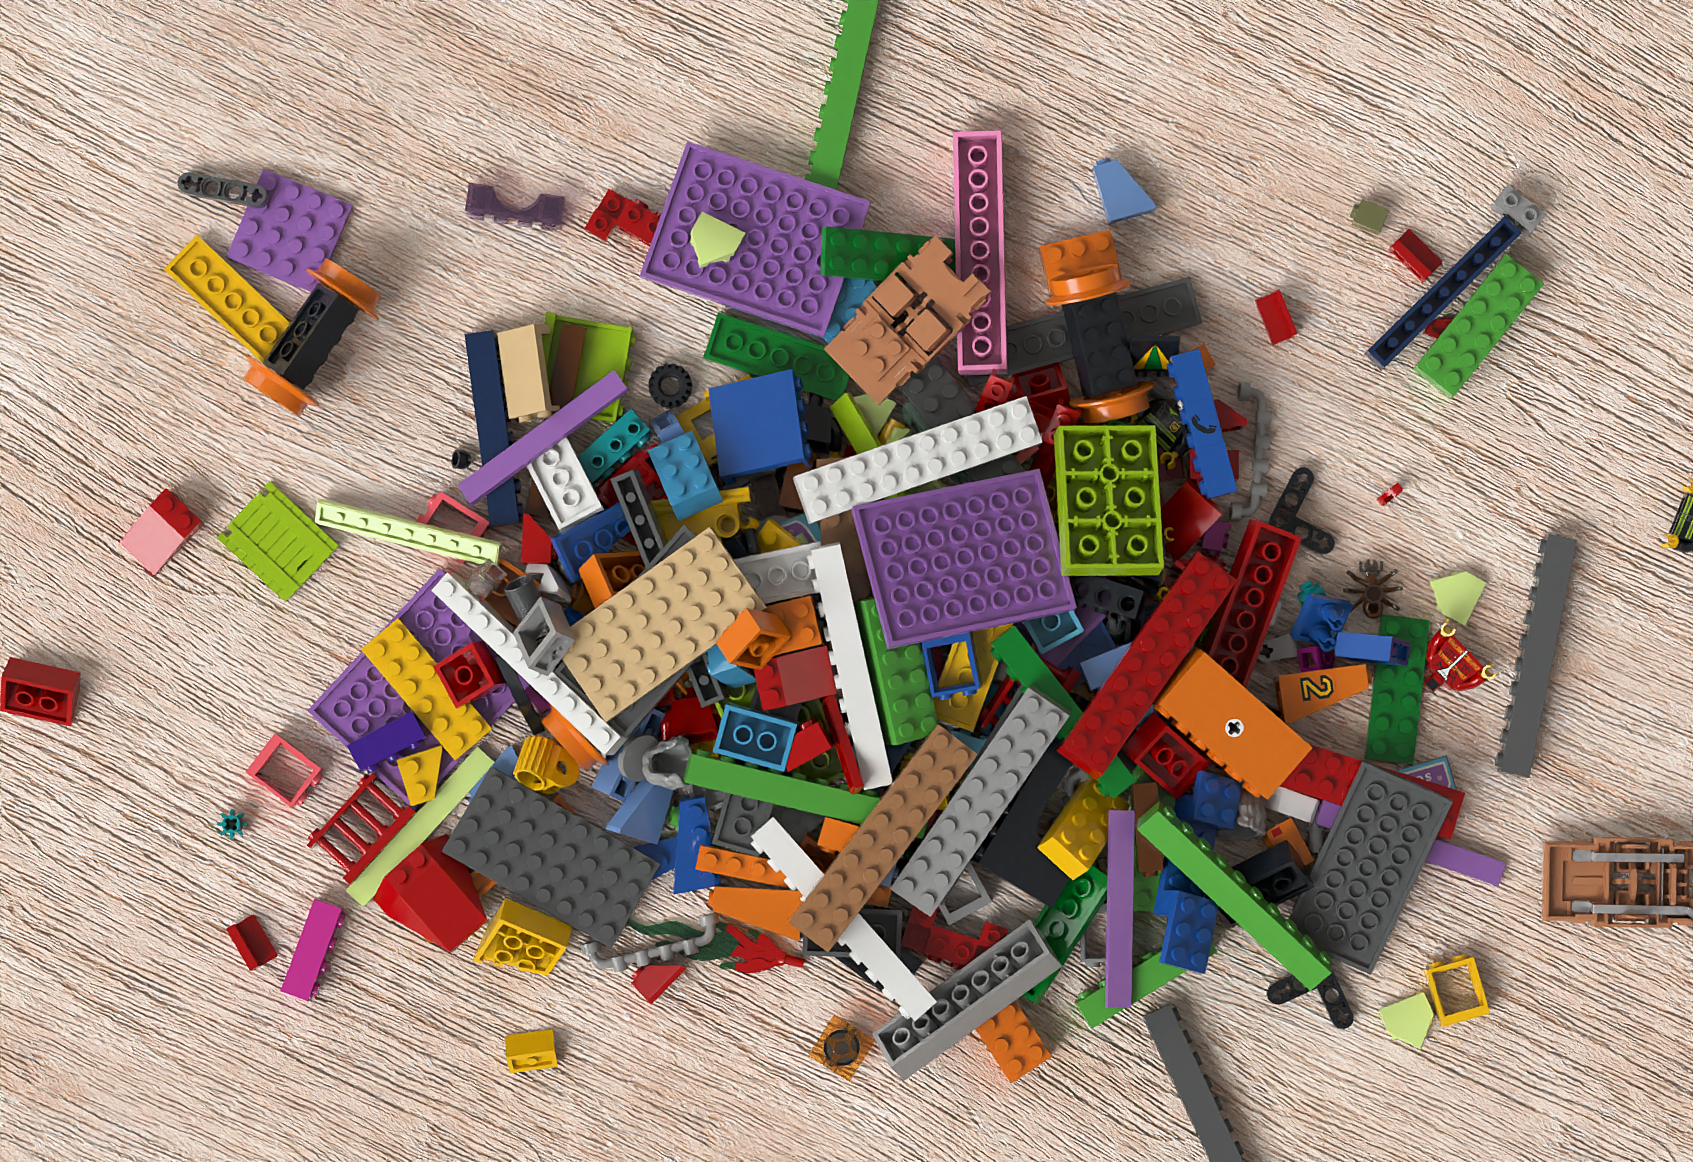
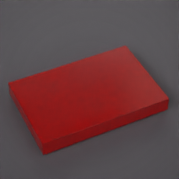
(1189, 516)

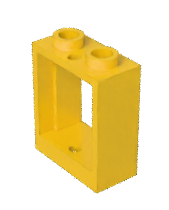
(1465, 1014)

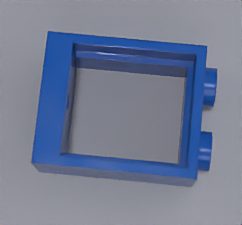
(1372, 649)
(947, 692)

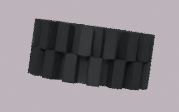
(663, 372)

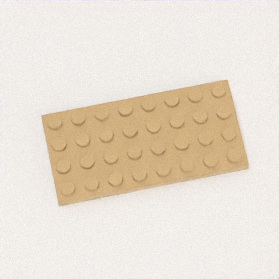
(658, 624)

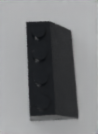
(1275, 873)

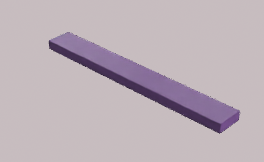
(542, 438)
(1440, 854)
(1119, 909)

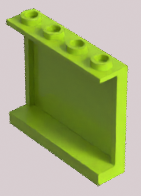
(604, 350)

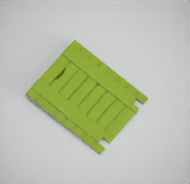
(276, 540)

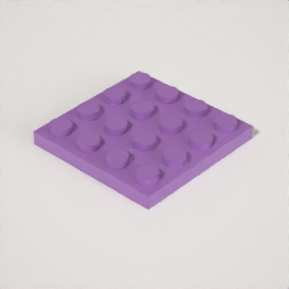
(290, 232)

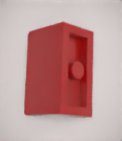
(1415, 255)
(1276, 317)
(252, 942)

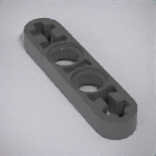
(222, 192)

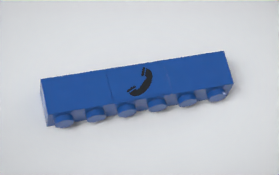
(1202, 423)

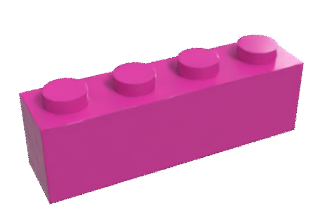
(312, 949)

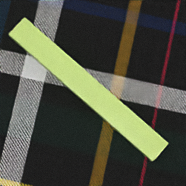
(407, 532)
(421, 825)

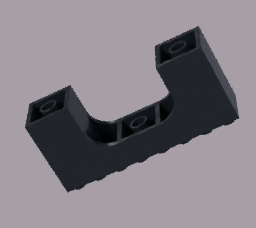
(1013, 841)

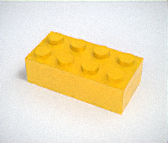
(1080, 829)

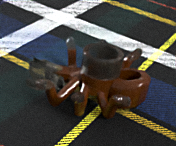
(1373, 593)

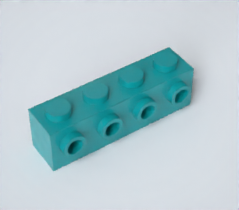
(614, 447)

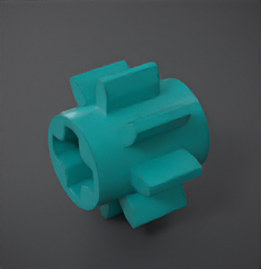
(1306, 588)
(225, 824)

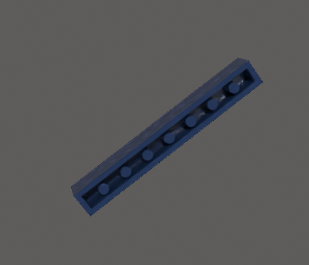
(1442, 293)
(492, 422)

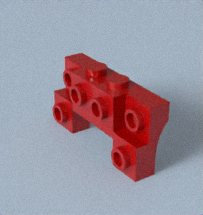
(624, 215)
(998, 392)
(945, 944)

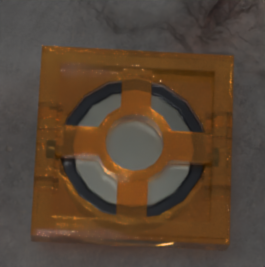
(842, 1047)

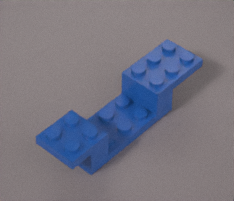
(1178, 897)

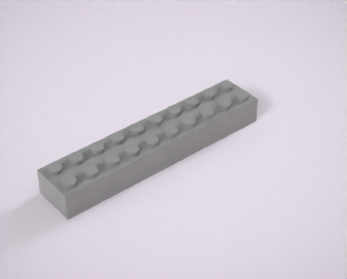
(980, 800)

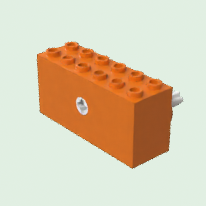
(1255, 745)

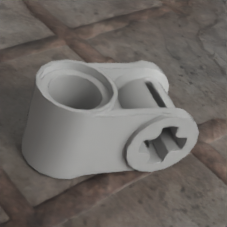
(1280, 648)

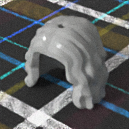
(667, 763)
(1249, 819)

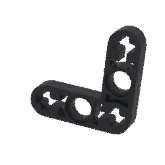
(1293, 521)
(520, 696)
(1332, 1015)

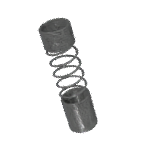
(522, 596)

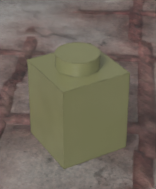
(1368, 216)

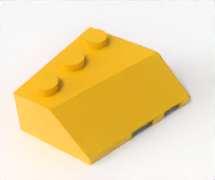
(523, 939)

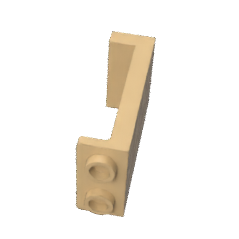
(525, 372)

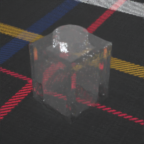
(485, 580)

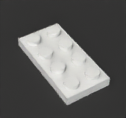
(565, 486)
(780, 572)

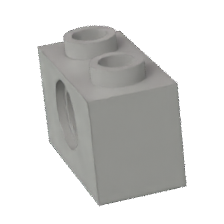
(1518, 210)

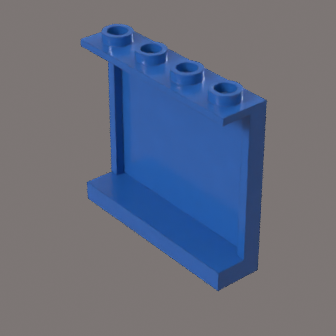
(759, 424)

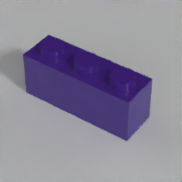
(387, 742)

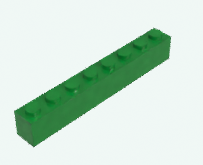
(1029, 669)

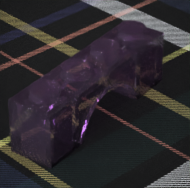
(545, 211)

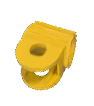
(539, 766)

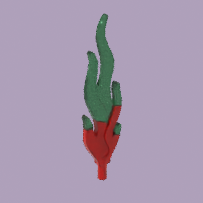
(728, 943)

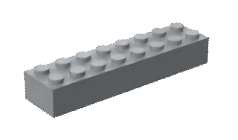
(968, 999)

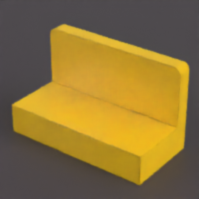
(531, 1051)

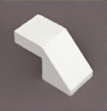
(550, 582)
(1292, 804)

